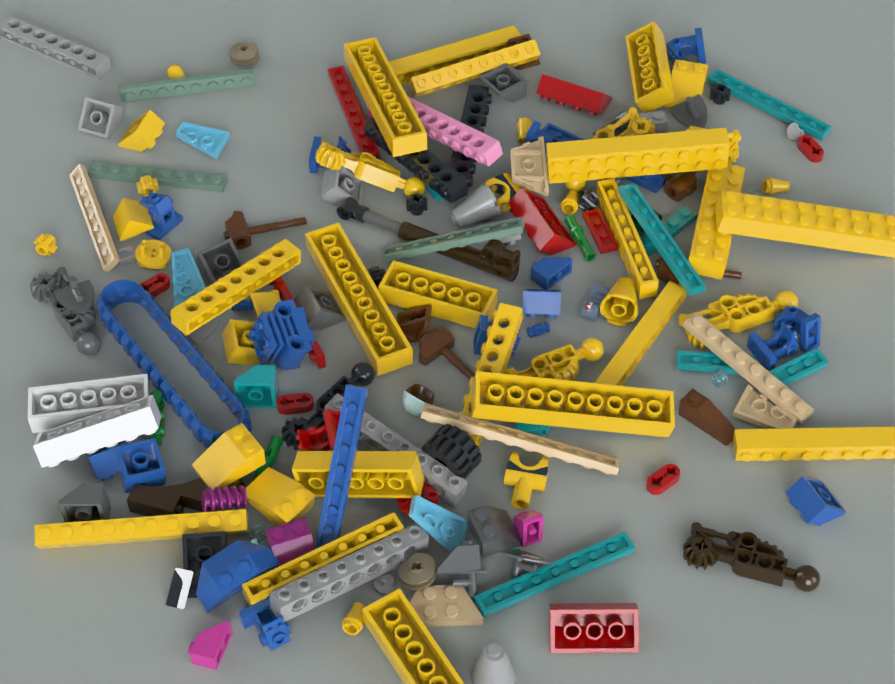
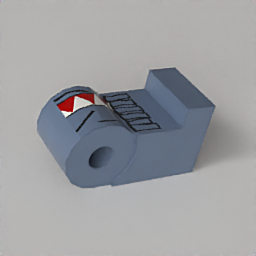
(591, 307)

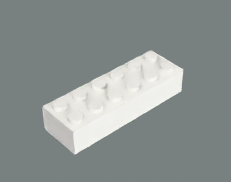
(68, 402)
(97, 431)

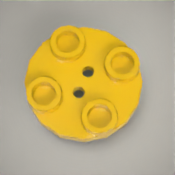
(153, 254)

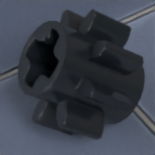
(720, 94)
(588, 200)
(416, 204)
(377, 275)

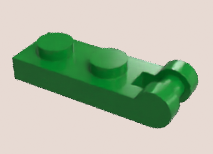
(160, 403)

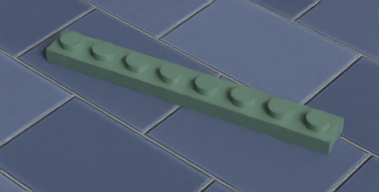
(187, 85)
(164, 176)
(454, 239)

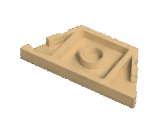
(529, 166)
(445, 606)

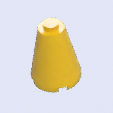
(620, 303)

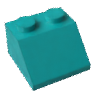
(258, 387)

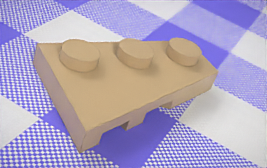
(762, 413)

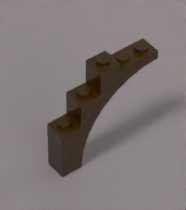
(169, 499)

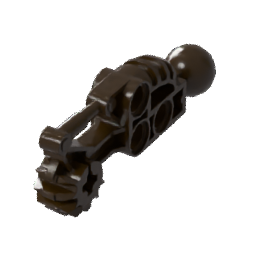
(747, 557)

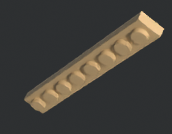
(94, 218)
(748, 367)

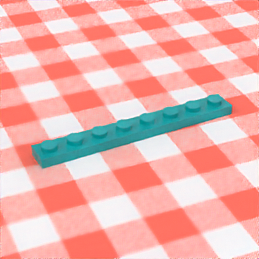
(770, 104)
(662, 239)
(554, 574)

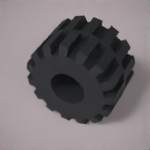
(454, 450)

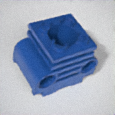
(282, 335)

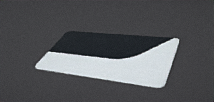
(179, 588)

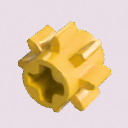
(147, 184)
(45, 244)

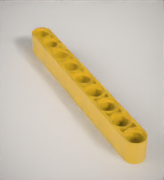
(643, 335)

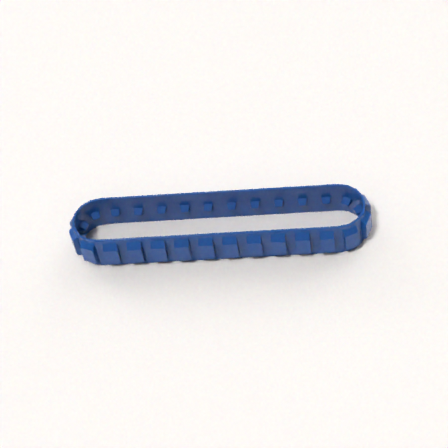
(130, 291)

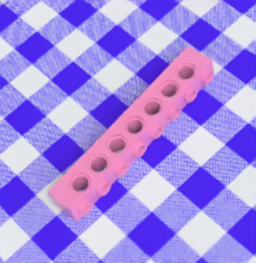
(457, 135)

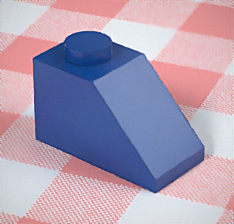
(550, 271)

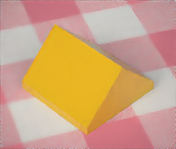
(131, 219)

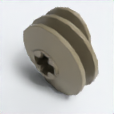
(244, 54)
(417, 572)

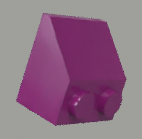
(290, 540)

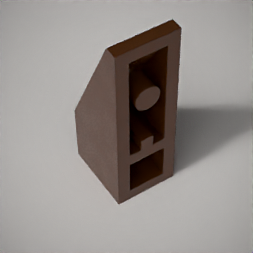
(706, 416)

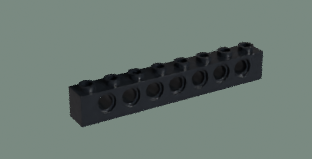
(473, 115)
(425, 166)

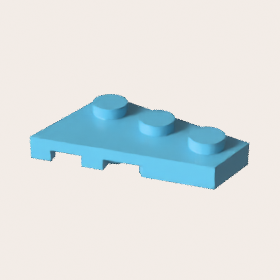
(203, 138)
(438, 522)

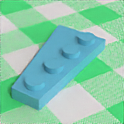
(186, 276)

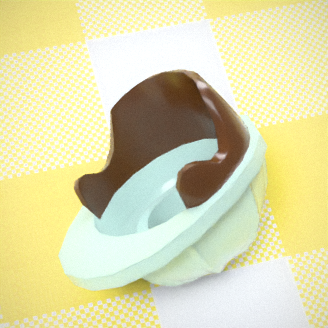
(416, 397)

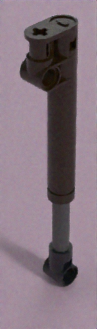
(492, 258)

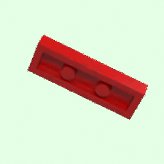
(600, 231)

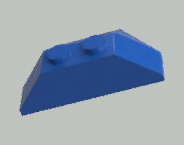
(231, 567)

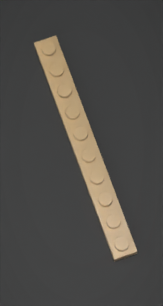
(527, 441)

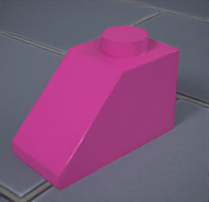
(529, 527)
(210, 645)

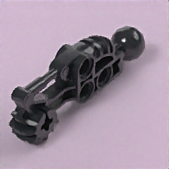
(361, 375)

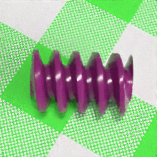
(224, 498)

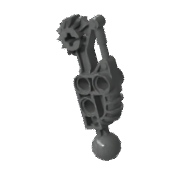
(74, 324)

